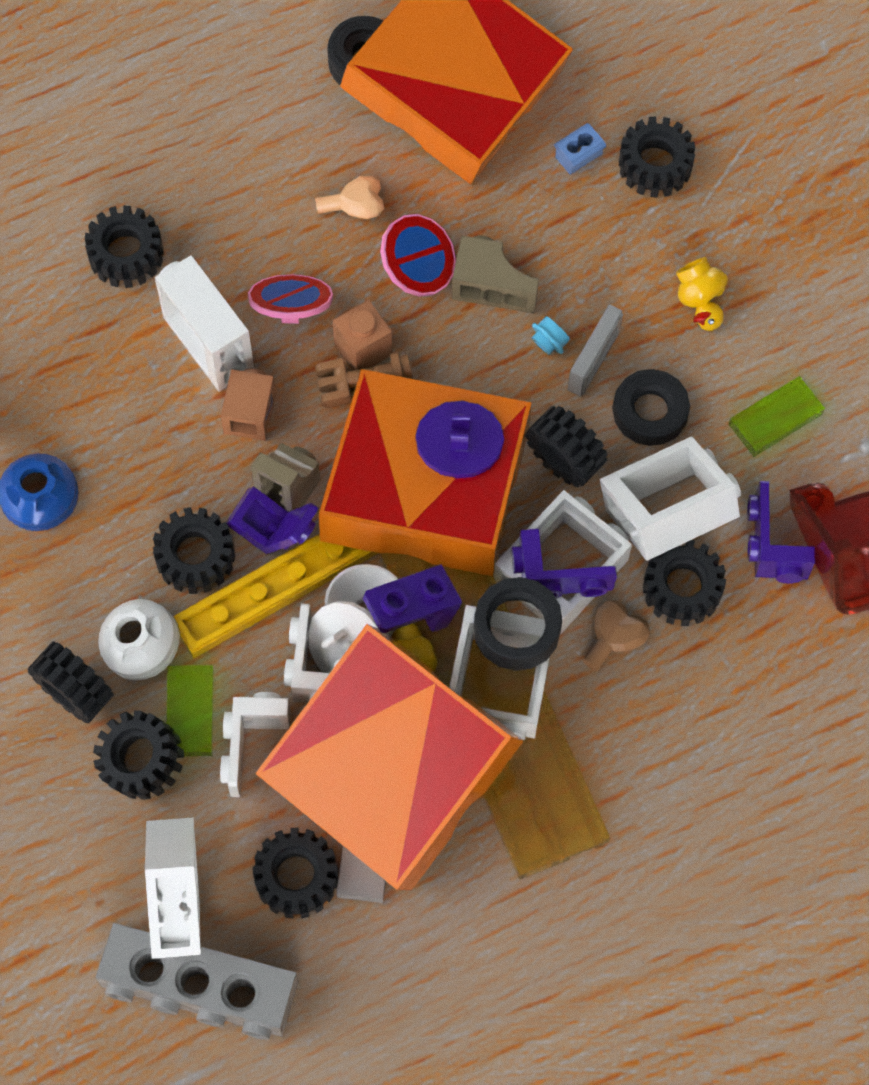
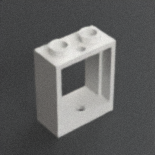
(203, 321)
(581, 518)
(681, 521)
(511, 631)
(172, 888)

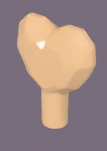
(356, 199)

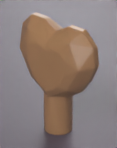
(615, 633)

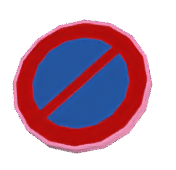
(418, 255)
(290, 297)

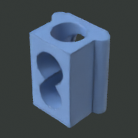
(567, 148)

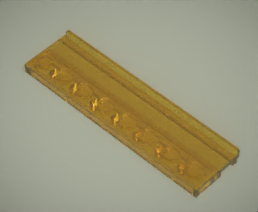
(540, 793)

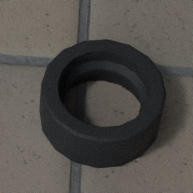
(513, 590)

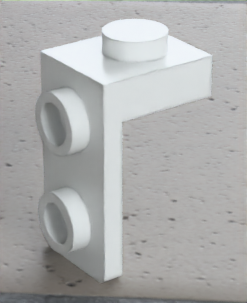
(302, 682)
(261, 711)

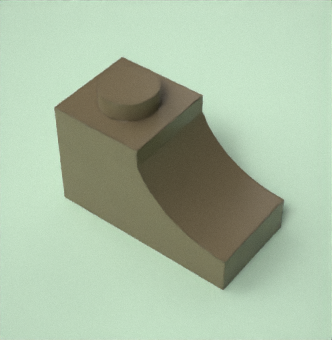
(488, 279)
(286, 475)

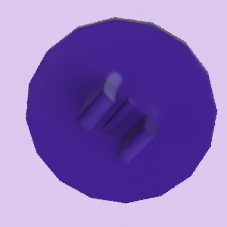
(459, 439)

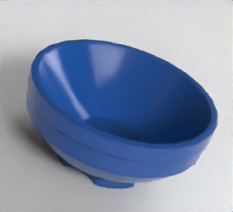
(39, 509)

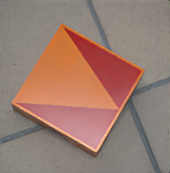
(456, 75)
(393, 503)
(388, 758)

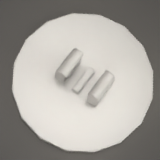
(335, 630)

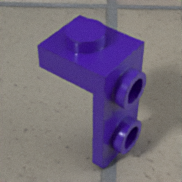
(270, 525)
(781, 562)
(586, 581)
(412, 599)

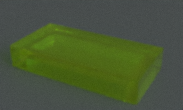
(776, 416)
(191, 707)

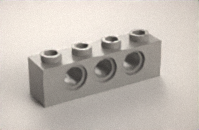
(268, 1013)

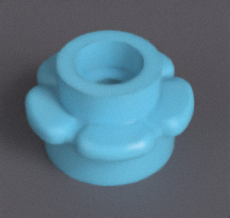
(549, 336)

